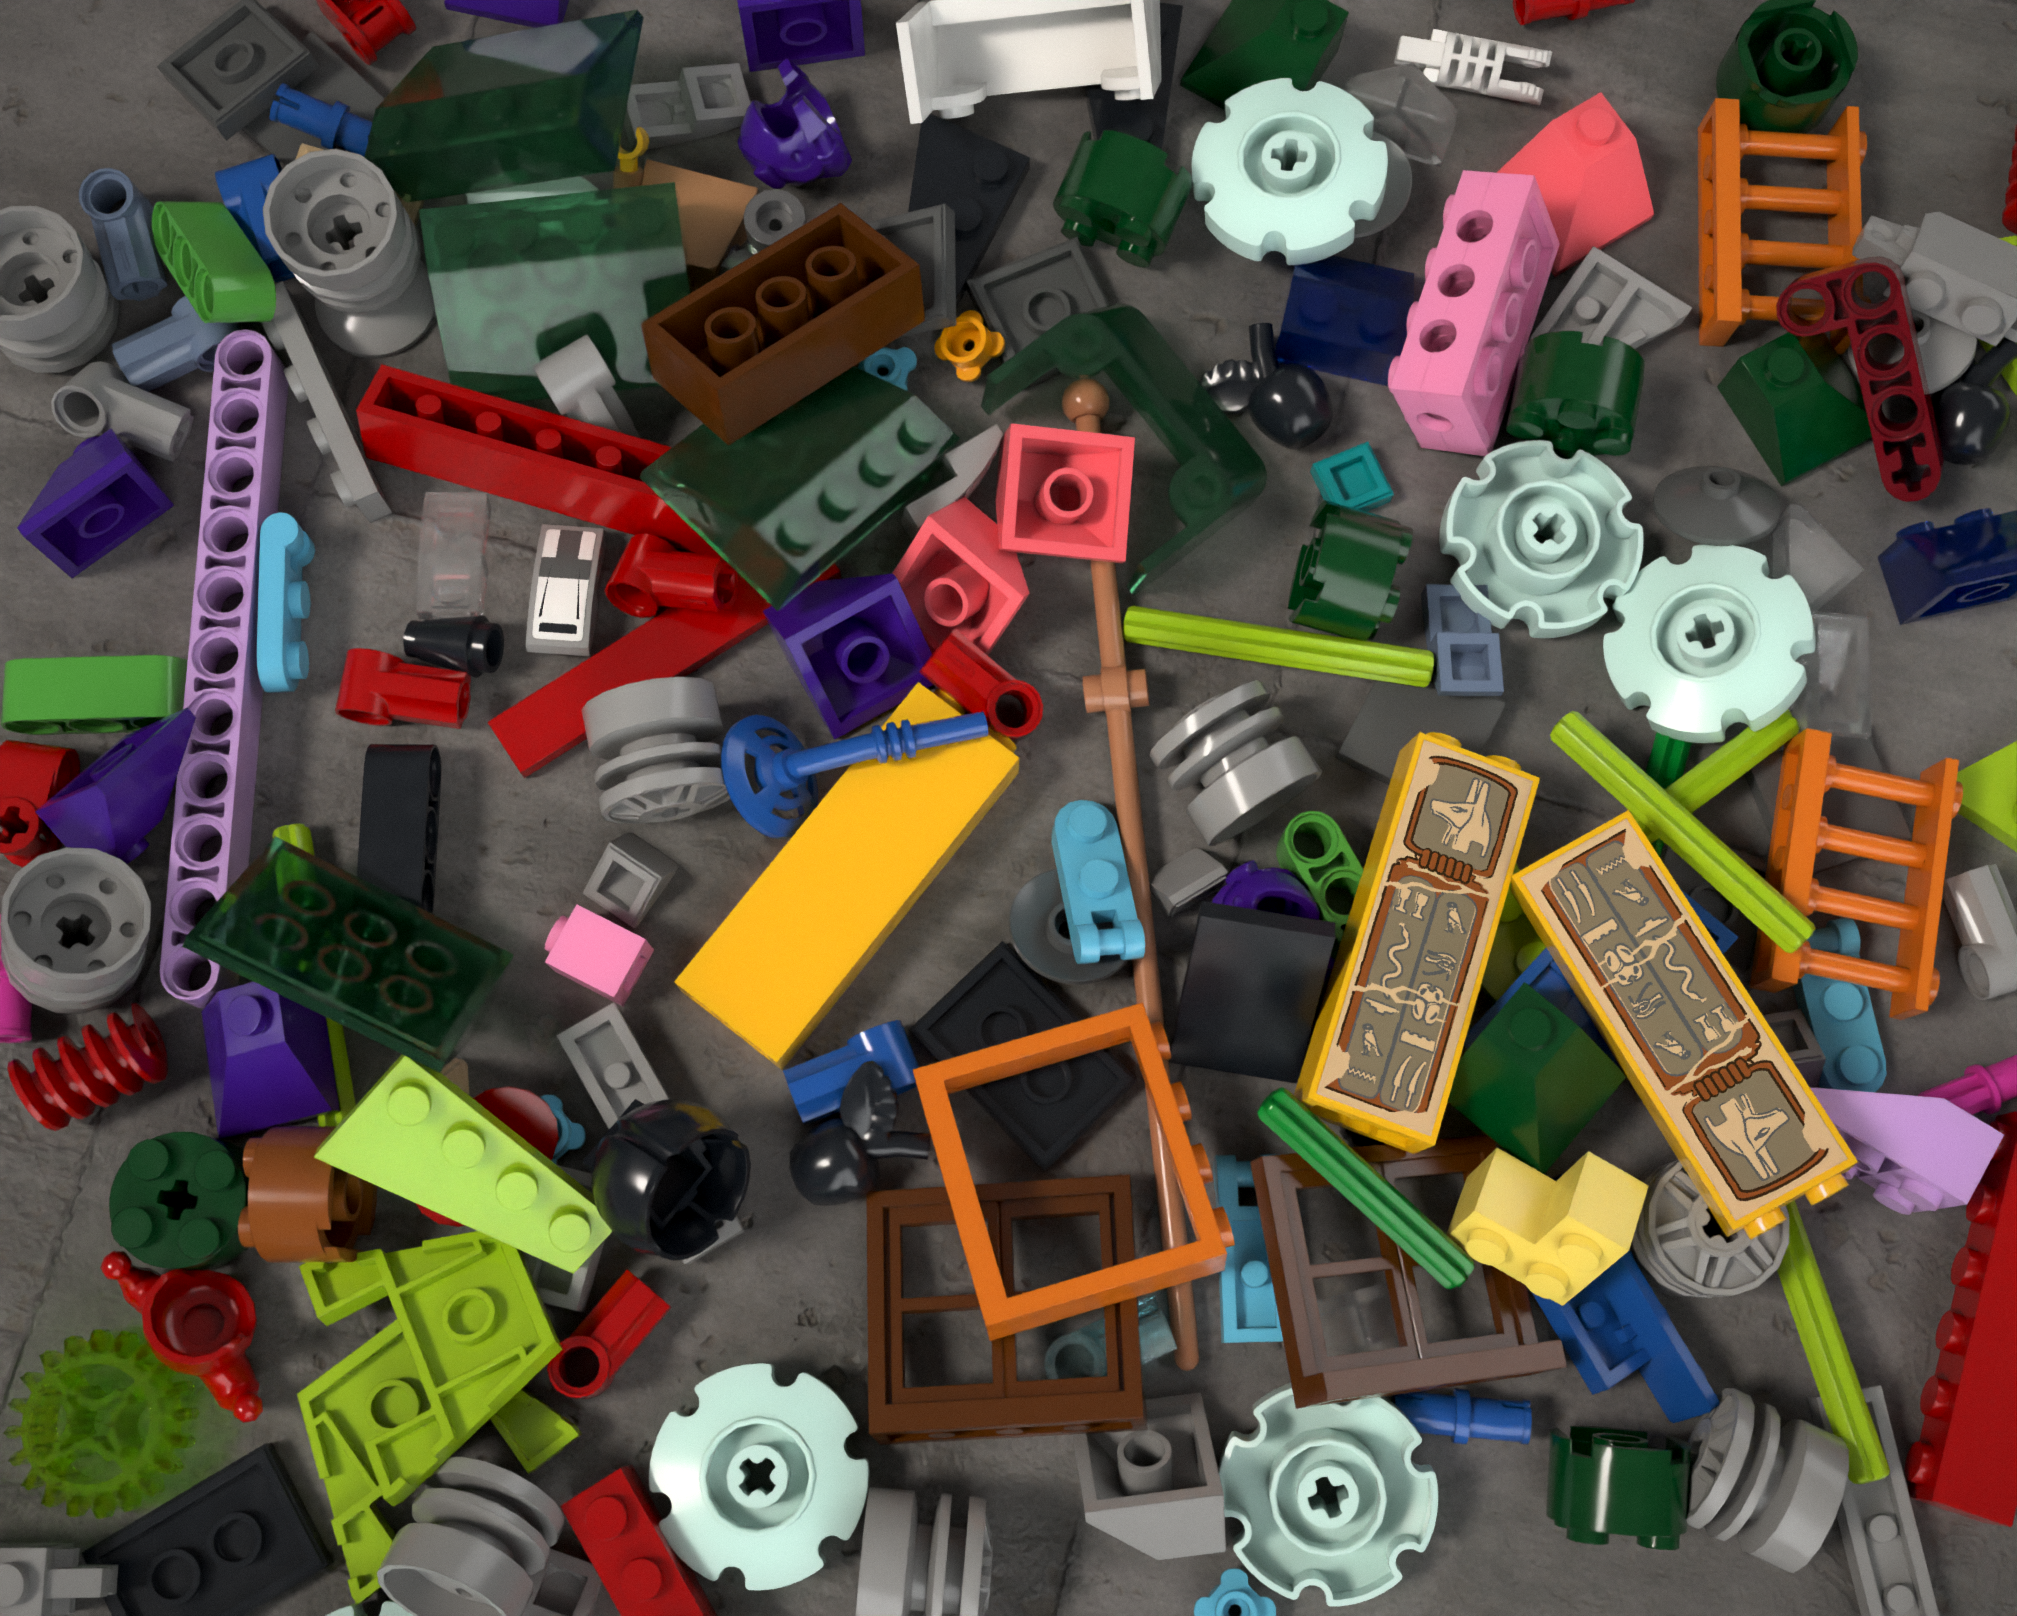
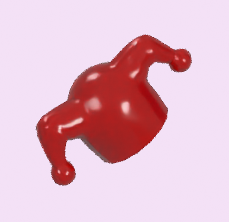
(196, 1327)

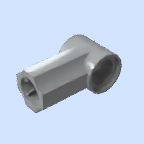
(583, 387)
(131, 412)
(1986, 931)

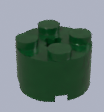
(1787, 66)
(1121, 196)
(1577, 394)
(1348, 572)
(151, 1193)
(1618, 1485)

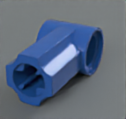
(244, 195)
(821, 1081)

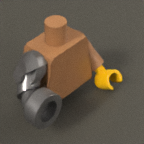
(720, 217)

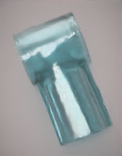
(1154, 1335)

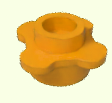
(953, 340)

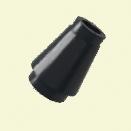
(456, 643)

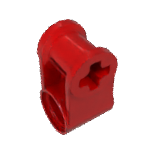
(368, 23)
(27, 781)

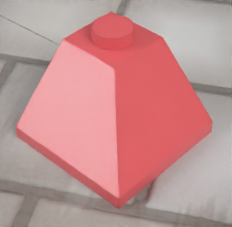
(1587, 178)
(1064, 493)
(961, 578)

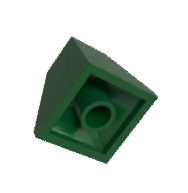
(1265, 43)
(1797, 404)
(1533, 1080)

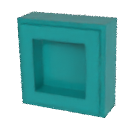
(1353, 479)

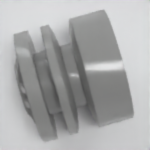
(322, 206)
(51, 293)
(657, 749)
(1228, 753)
(68, 897)
(1682, 1258)
(1765, 1480)
(471, 1543)
(923, 1565)

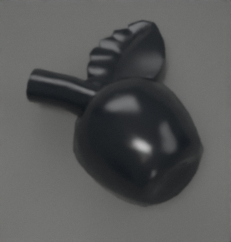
(1283, 401)
(1970, 412)
(841, 1155)

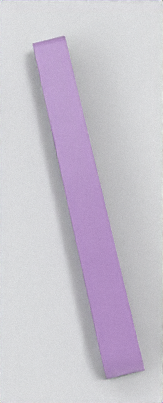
(213, 636)

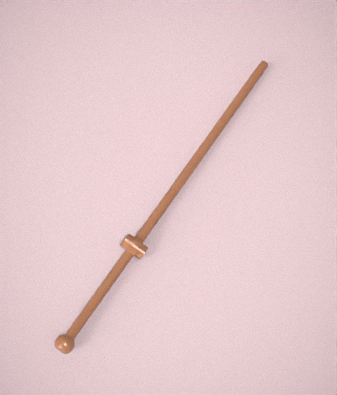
(1116, 693)

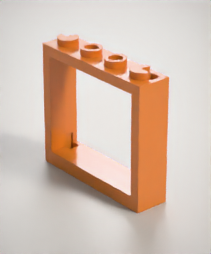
(1190, 1163)

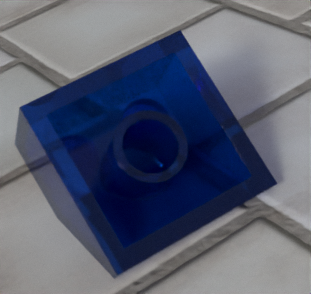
(1345, 318)
(1952, 566)

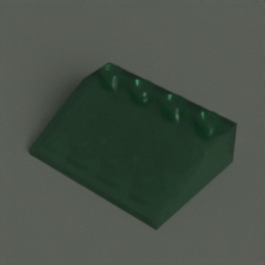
(509, 109)
(544, 272)
(805, 480)
(353, 954)

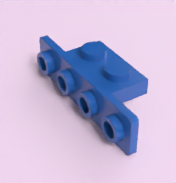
(1624, 1328)

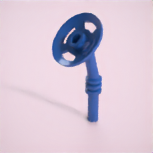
(796, 765)

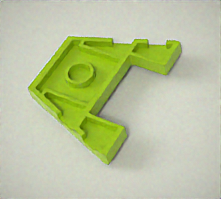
(470, 1331)
(371, 1395)

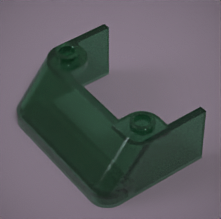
(1219, 466)

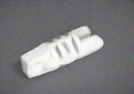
(1472, 63)

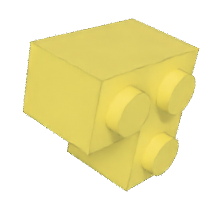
(1545, 1229)

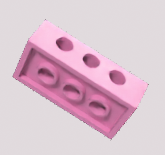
(1474, 312)

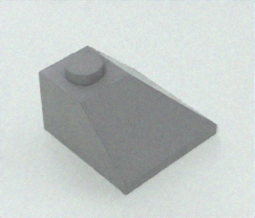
(1156, 1484)

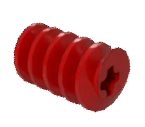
(93, 1073)

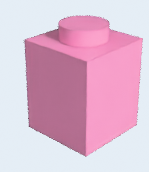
(597, 954)

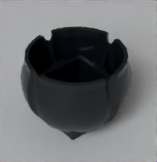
(668, 1177)

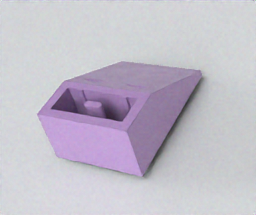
(1911, 1147)

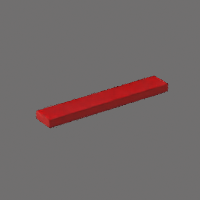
(663, 647)

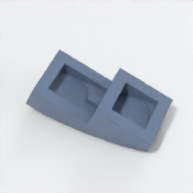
(1462, 644)

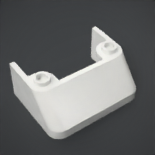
(982, 48)

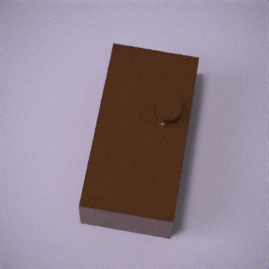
(784, 322)

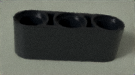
(401, 820)

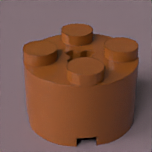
(300, 1204)

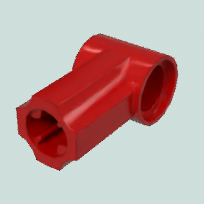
(658, 575)
(978, 682)
(385, 689)
(612, 1332)

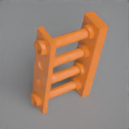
(1726, 196)
(1802, 832)

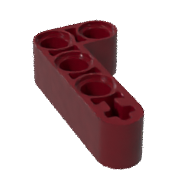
(1877, 379)

